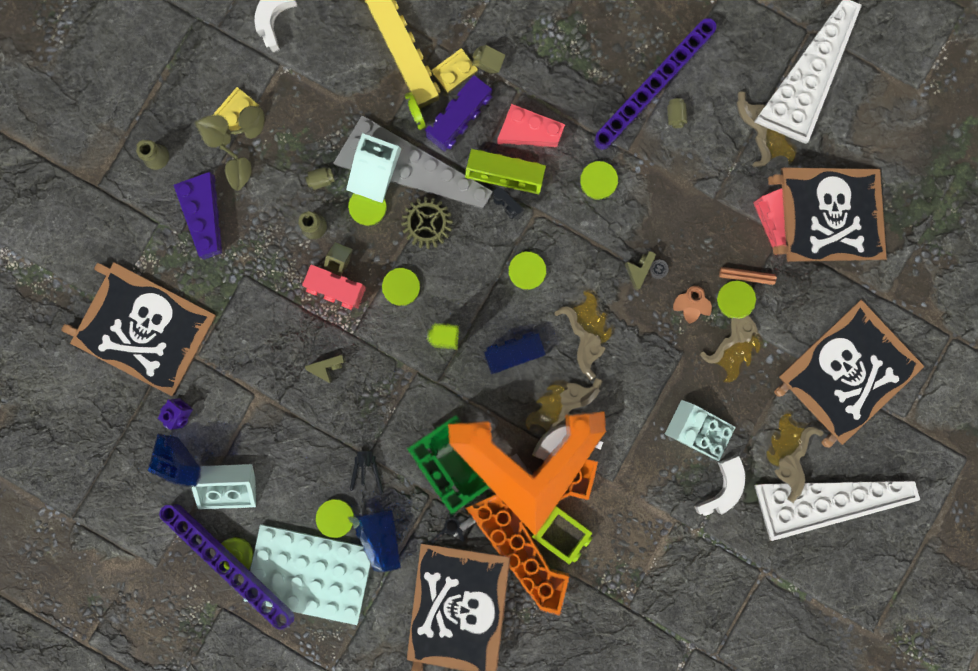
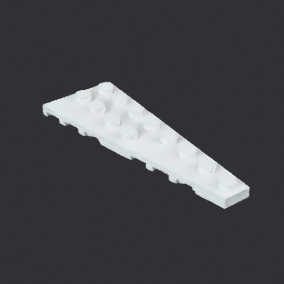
(802, 93)
(828, 503)

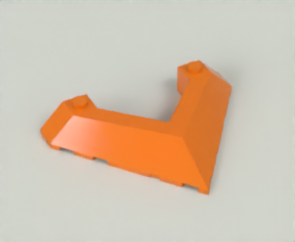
(536, 495)
(513, 540)

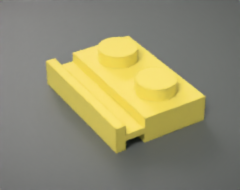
(454, 71)
(233, 106)

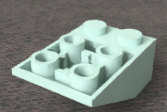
(373, 167)
(700, 430)

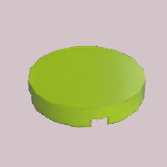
(414, 109)
(598, 180)
(365, 210)
(527, 270)
(401, 287)
(736, 299)
(333, 518)
(240, 550)

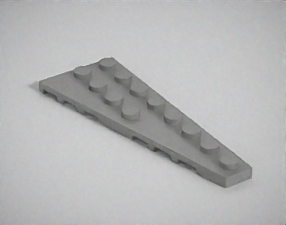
(417, 168)

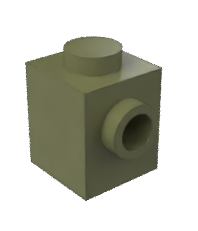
(488, 59)
(337, 259)

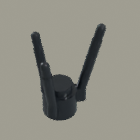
(364, 460)
(451, 527)

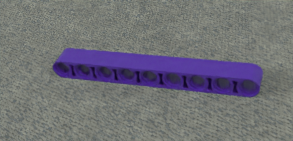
(661, 77)
(236, 566)

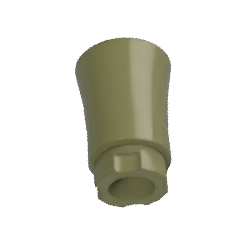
(153, 154)
(313, 231)

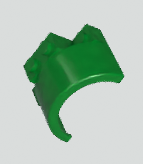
(446, 468)

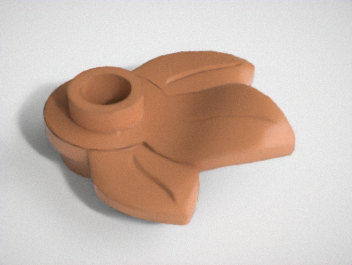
(692, 307)

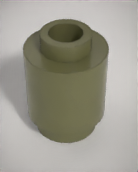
(677, 113)
(320, 178)

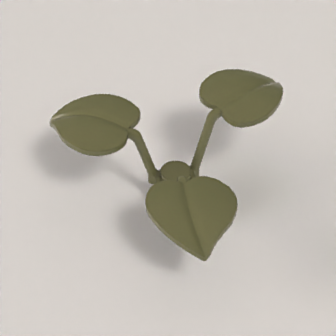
(215, 133)

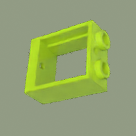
(584, 541)

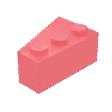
(529, 129)
(772, 216)
(333, 287)

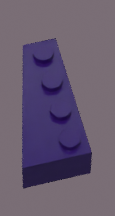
(459, 113)
(199, 207)

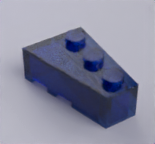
(514, 352)
(174, 462)
(378, 538)

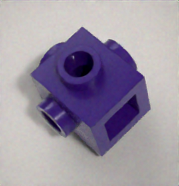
(175, 414)

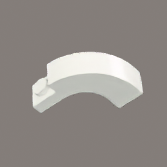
(264, 19)
(551, 440)
(731, 491)

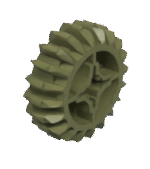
(433, 217)

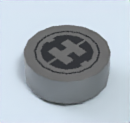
(658, 269)

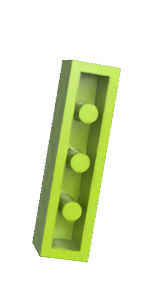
(505, 171)
(444, 337)

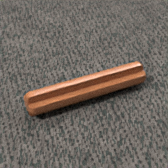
(746, 275)

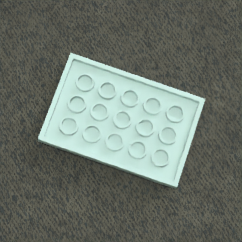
(311, 573)

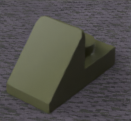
(638, 274)
(321, 368)

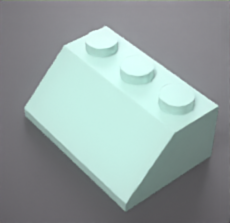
(225, 487)

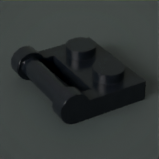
(511, 207)

